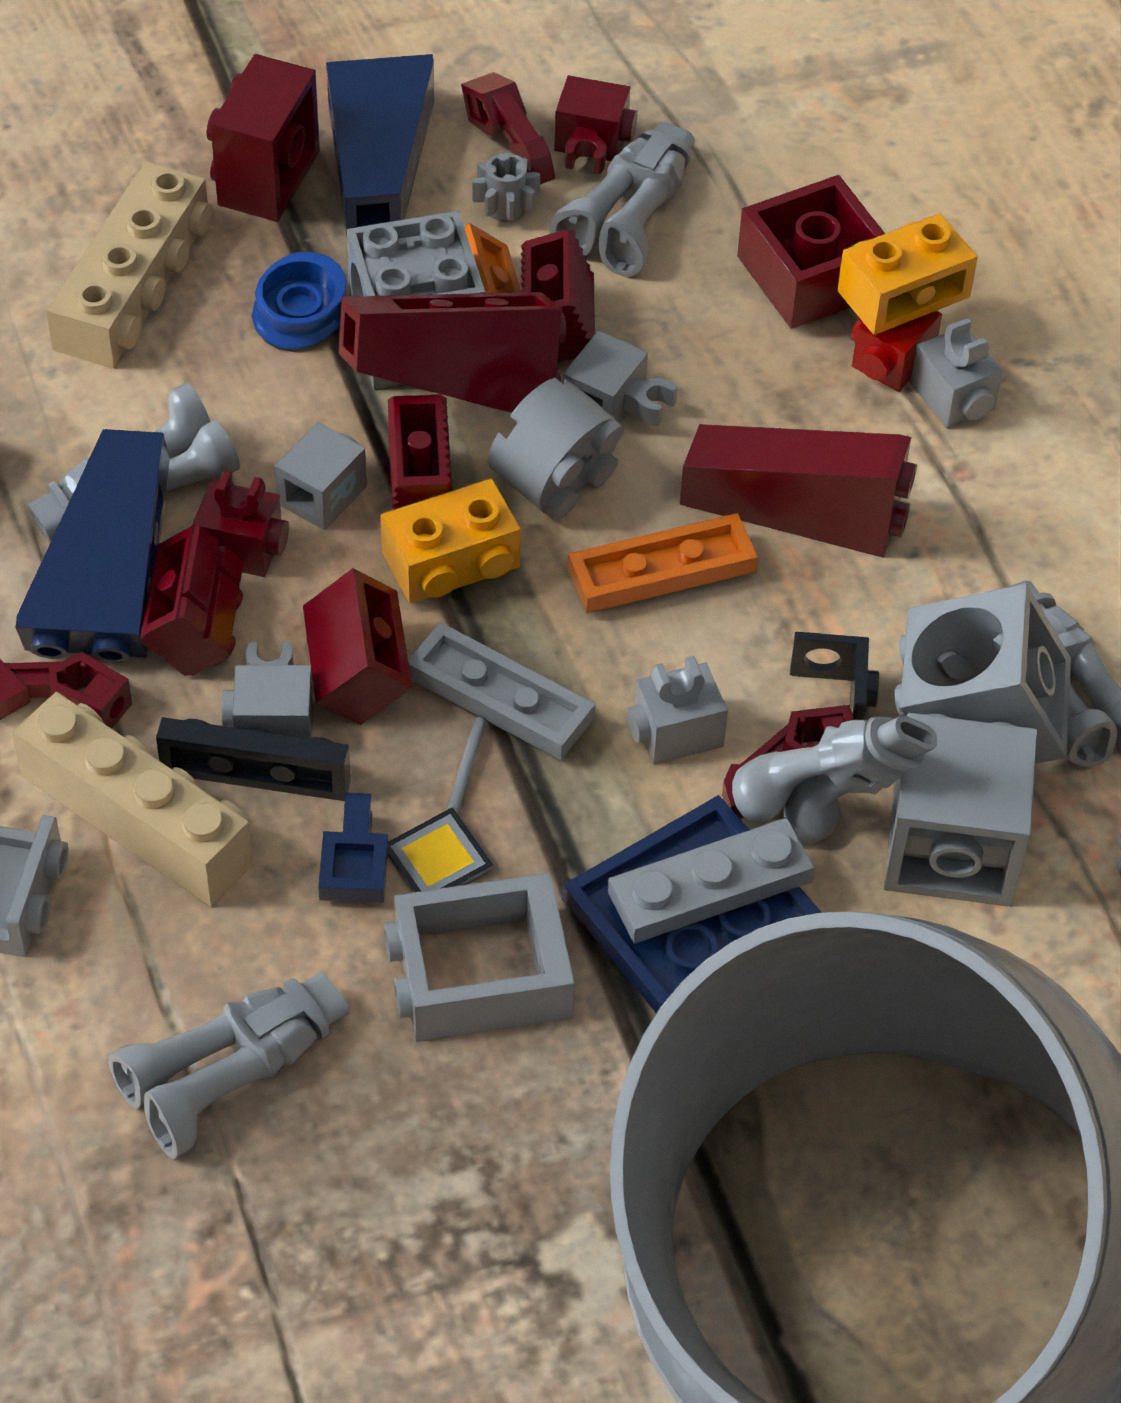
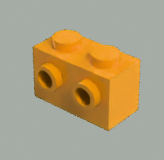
(907, 273)
(450, 541)

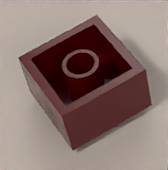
(264, 137)
(798, 244)

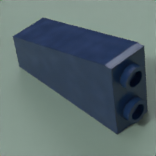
(379, 132)
(102, 555)

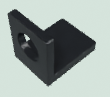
(850, 666)

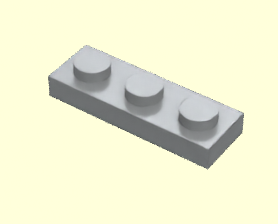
(501, 691)
(710, 880)

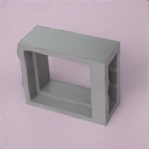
(486, 1004)

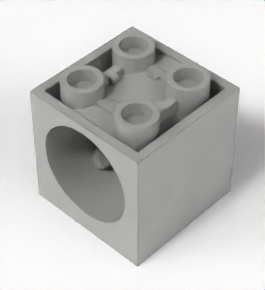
(411, 259)
(988, 663)
(964, 813)

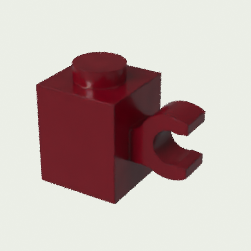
(593, 121)
(244, 521)

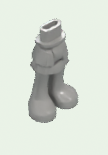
(646, 177)
(202, 448)
(1090, 731)
(809, 780)
(265, 1035)

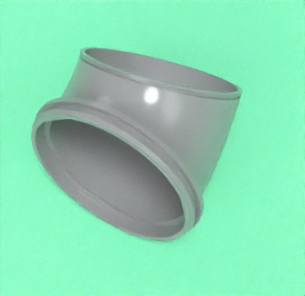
(845, 989)

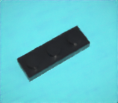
(255, 758)

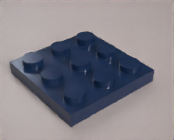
(667, 959)

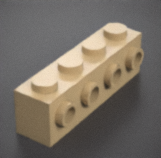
(129, 265)
(134, 797)

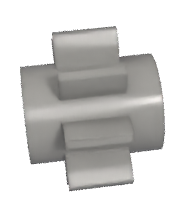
(506, 187)

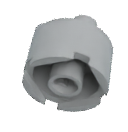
(556, 447)

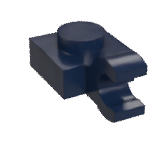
(354, 860)

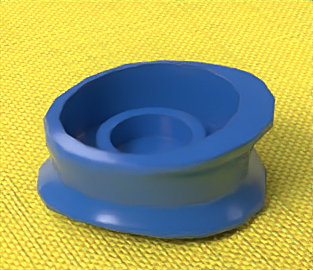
(299, 300)

